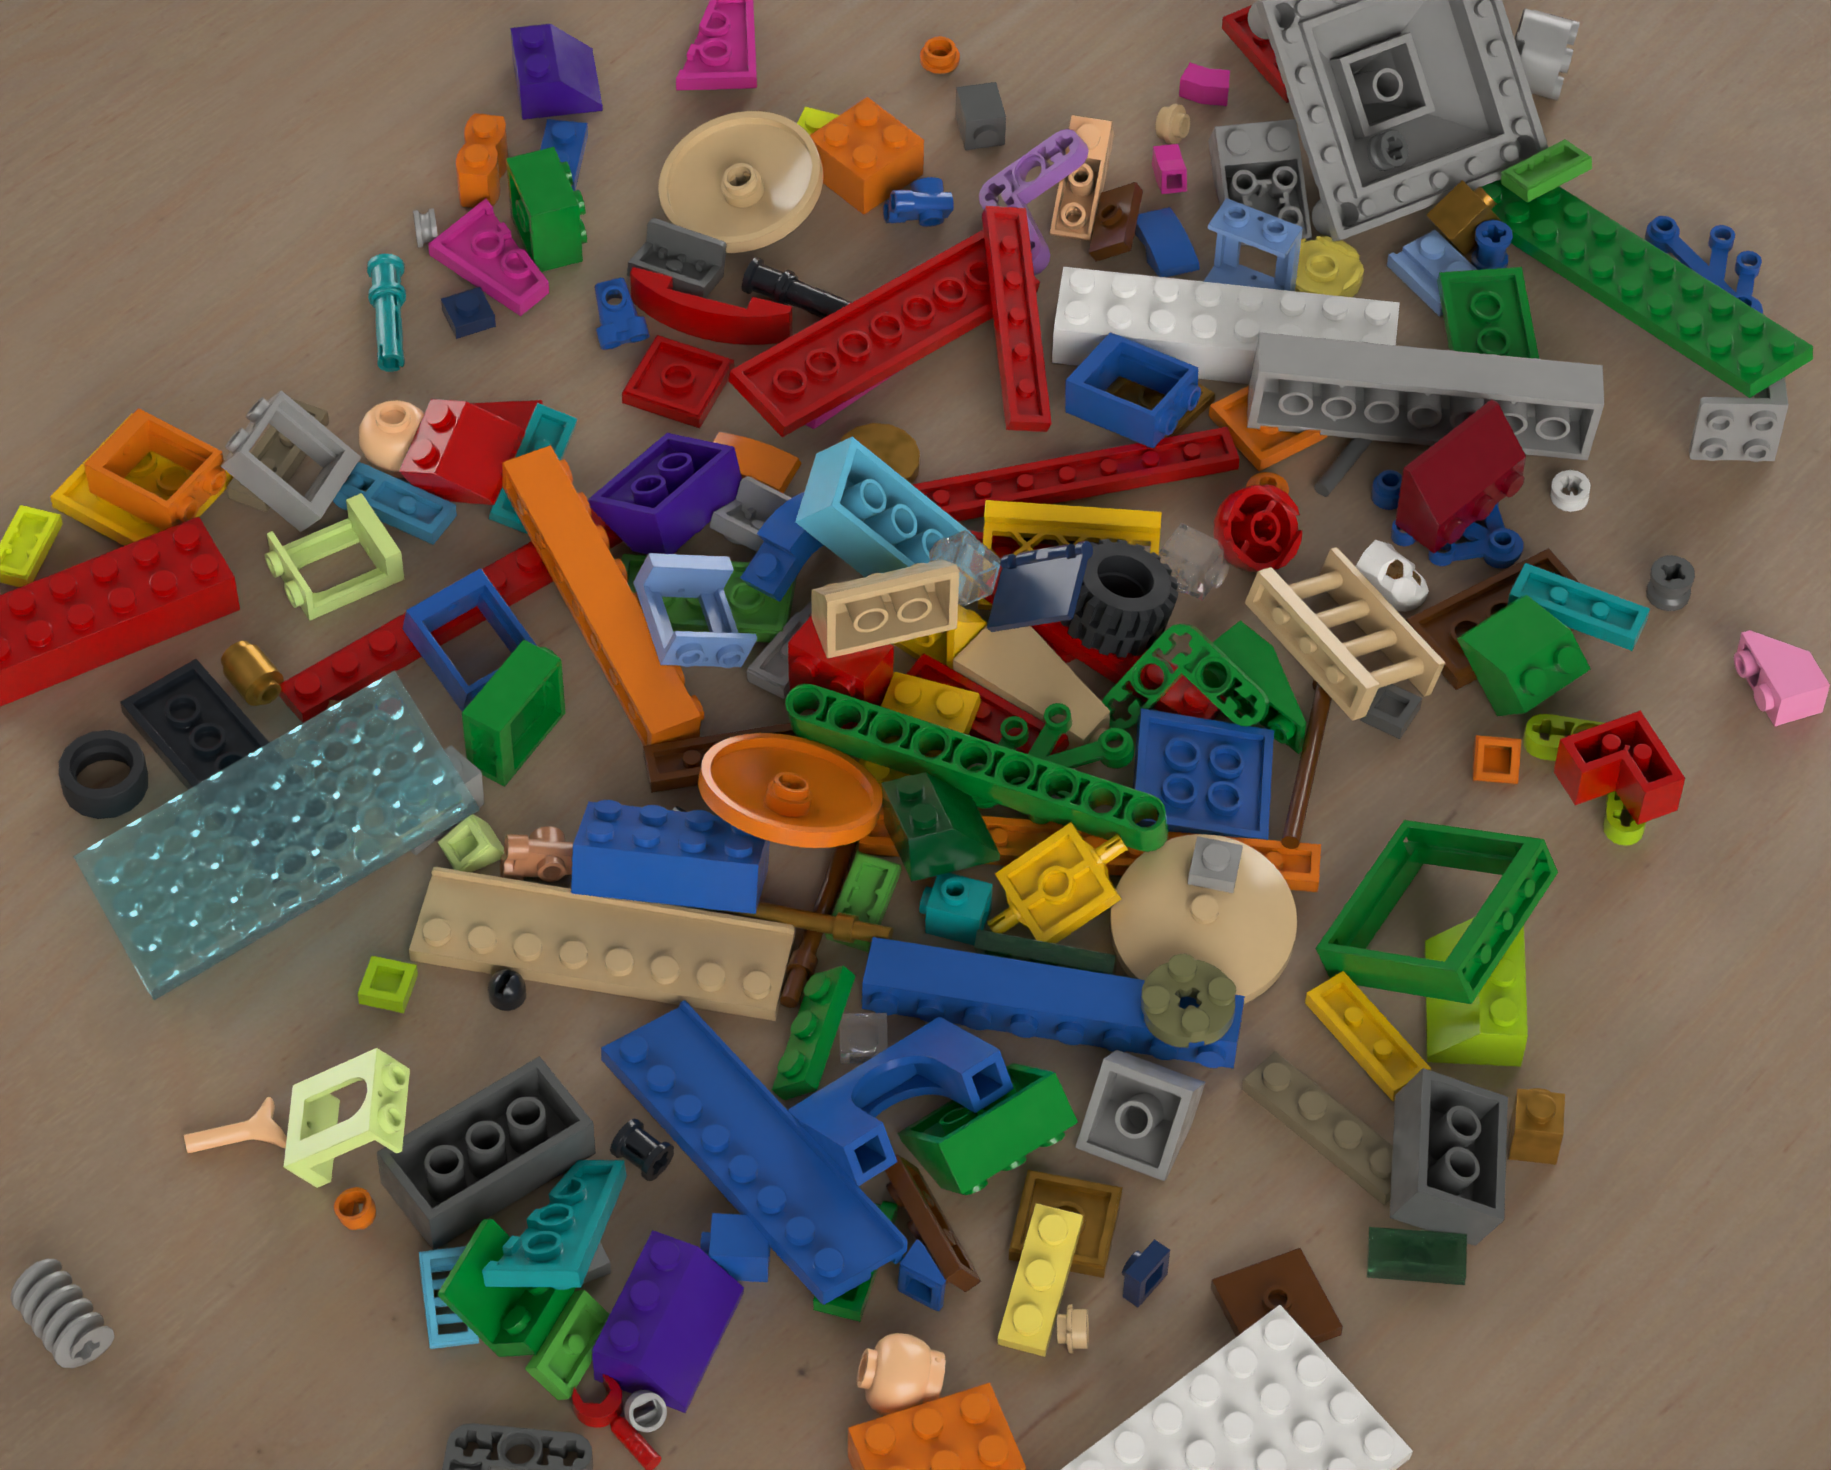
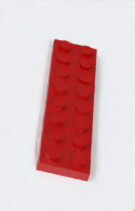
(869, 338)

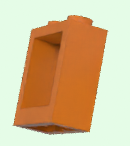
(130, 445)

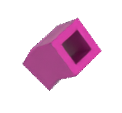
(1205, 85)
(1169, 169)

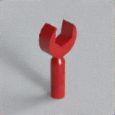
(608, 1413)

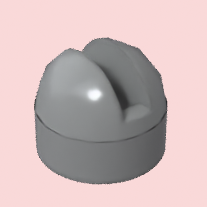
(648, 1418)

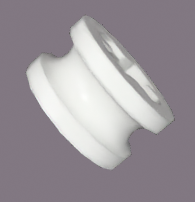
(1570, 479)

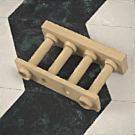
(1322, 653)

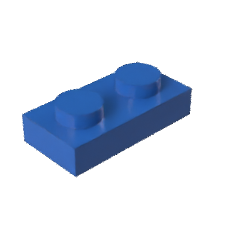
(569, 142)

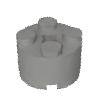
(1543, 50)

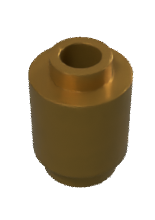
(251, 673)

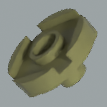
(1188, 978)

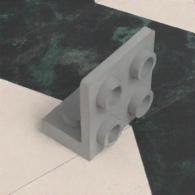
(1740, 426)

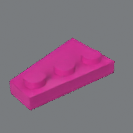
(722, 50)
(488, 257)

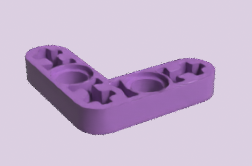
(1018, 192)

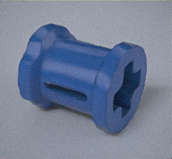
(1492, 241)

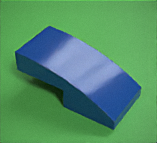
(1166, 243)

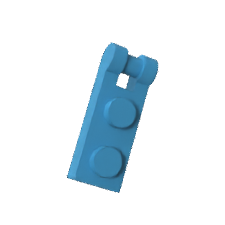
(399, 503)

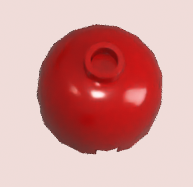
(1258, 528)

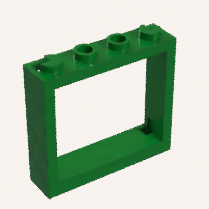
(1526, 876)

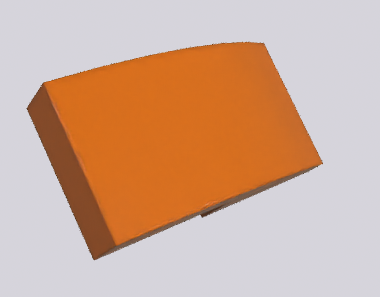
(762, 461)

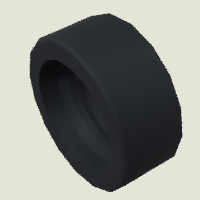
(98, 747)

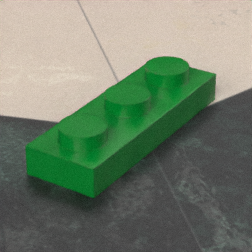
(813, 1033)

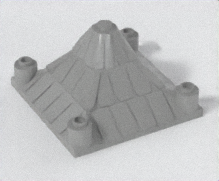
(1417, 67)

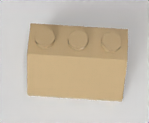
(886, 607)

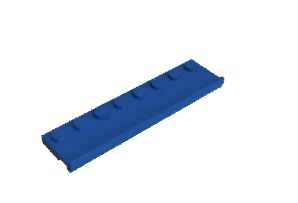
(755, 1152)

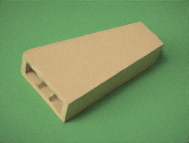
(1032, 677)

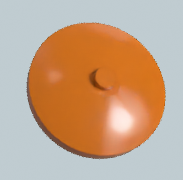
(790, 790)

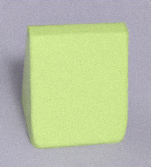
(471, 845)

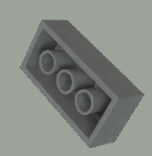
(487, 1152)

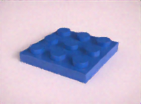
(1205, 774)

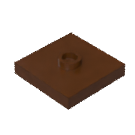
(1282, 1281)

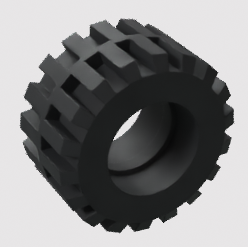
(1123, 599)

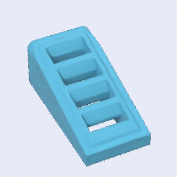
(441, 1261)

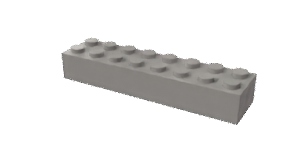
(1420, 393)

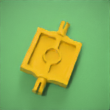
(1058, 885)

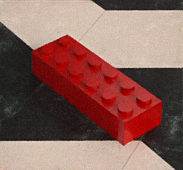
(111, 608)

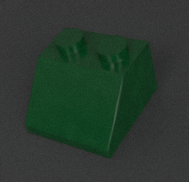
(935, 826)

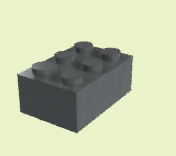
(1449, 1156)

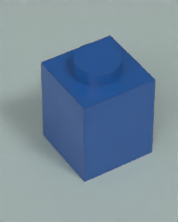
(737, 1247)

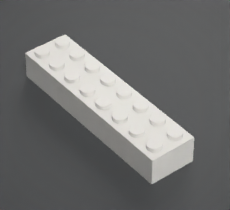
(1204, 321)

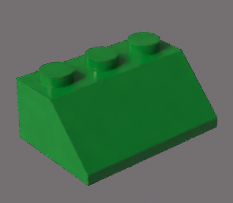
(969, 1147)

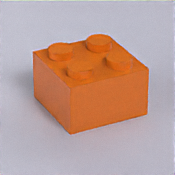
(868, 155)

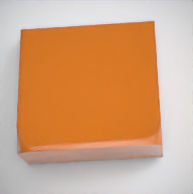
(1496, 759)

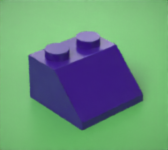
(553, 73)

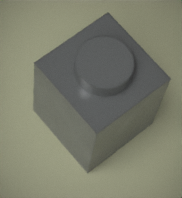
(980, 116)

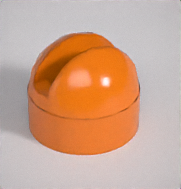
(347, 1208)

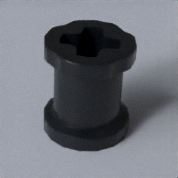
(642, 1149)

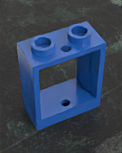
(1143, 365)
(449, 604)

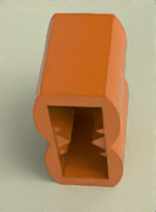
(482, 160)

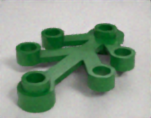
(1073, 758)

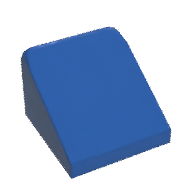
(921, 1277)

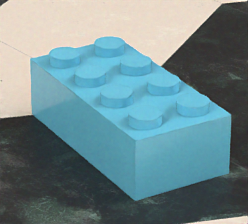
(870, 511)

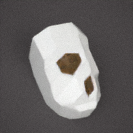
(1393, 576)

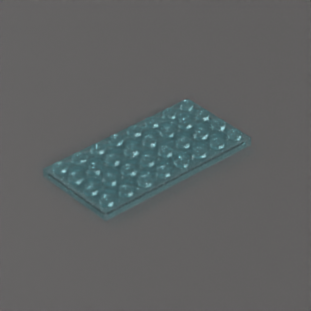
(275, 834)

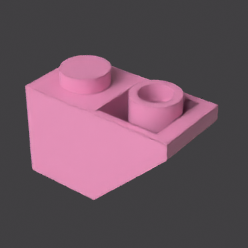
(1782, 676)

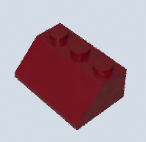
(1460, 478)

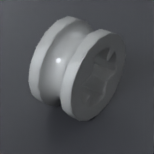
(425, 226)

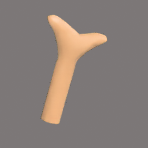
(258, 1127)

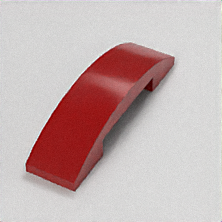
(709, 319)

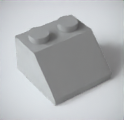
(1139, 1114)

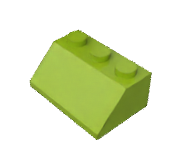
(1490, 1028)

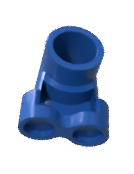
(923, 202)
(618, 322)

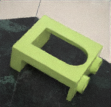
(360, 527)
(313, 1117)

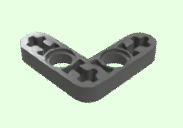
(507, 1437)

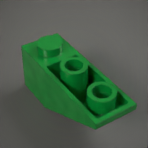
(1262, 666)

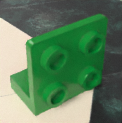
(504, 1318)

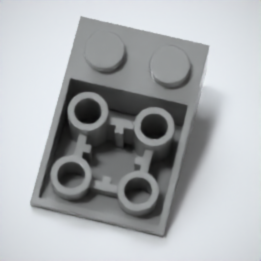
(1261, 169)

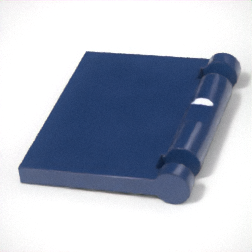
(1039, 586)

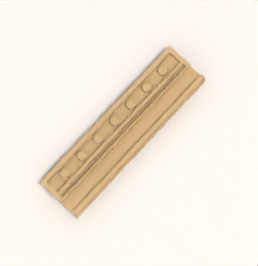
(603, 943)

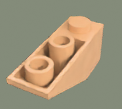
(1081, 190)

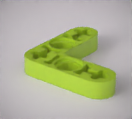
(1557, 727)

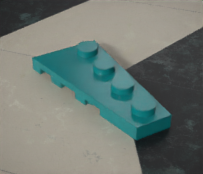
(564, 1233)

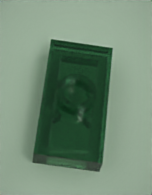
(1416, 1255)

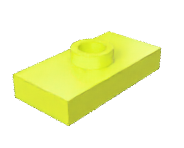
(27, 544)

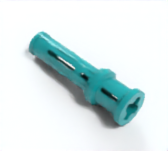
(387, 297)

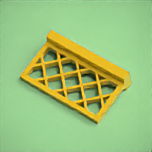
(1067, 523)

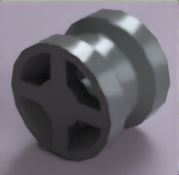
(1672, 594)

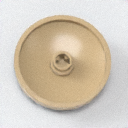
(742, 179)
(1238, 932)

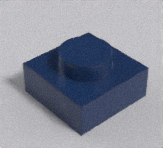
(468, 312)
(1145, 1272)

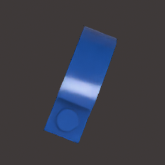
(782, 552)

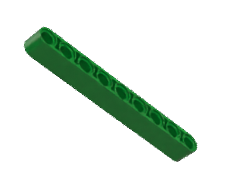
(989, 782)

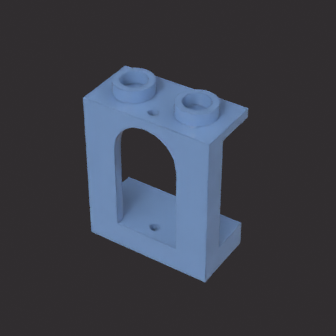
(1258, 229)
(691, 578)

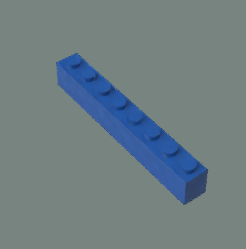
(1026, 1000)

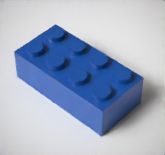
(667, 858)

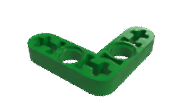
(1192, 668)

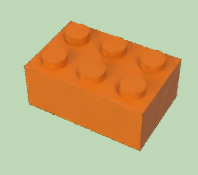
(943, 1434)

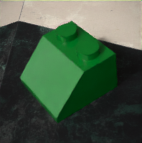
(1522, 656)

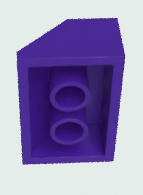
(668, 493)
(667, 1321)

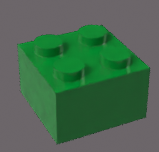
(546, 208)

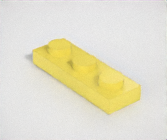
(1040, 1280)

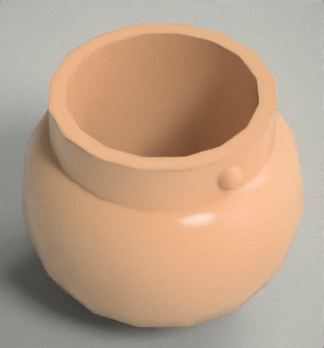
(388, 433)
(900, 1373)

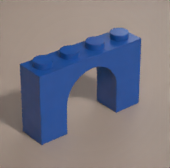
(927, 1062)

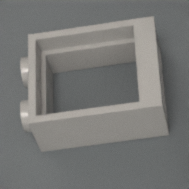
(309, 436)

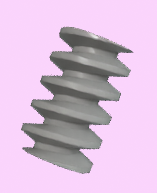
(60, 1314)

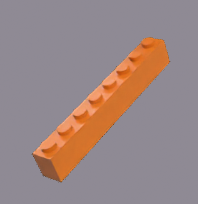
(600, 597)

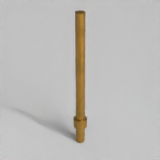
(843, 926)

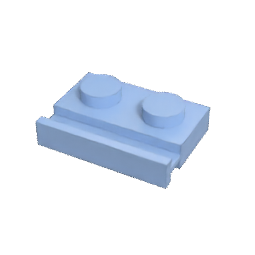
(1422, 261)

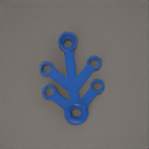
(1664, 235)
(1495, 543)

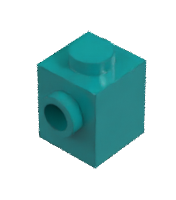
(956, 907)

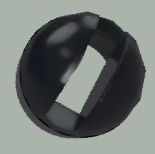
(514, 992)

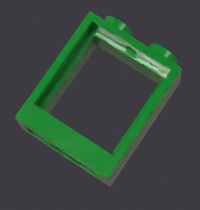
(514, 712)

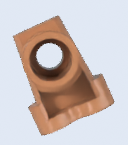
(540, 855)

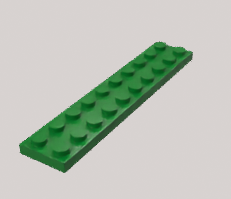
(1651, 289)

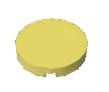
(1329, 268)

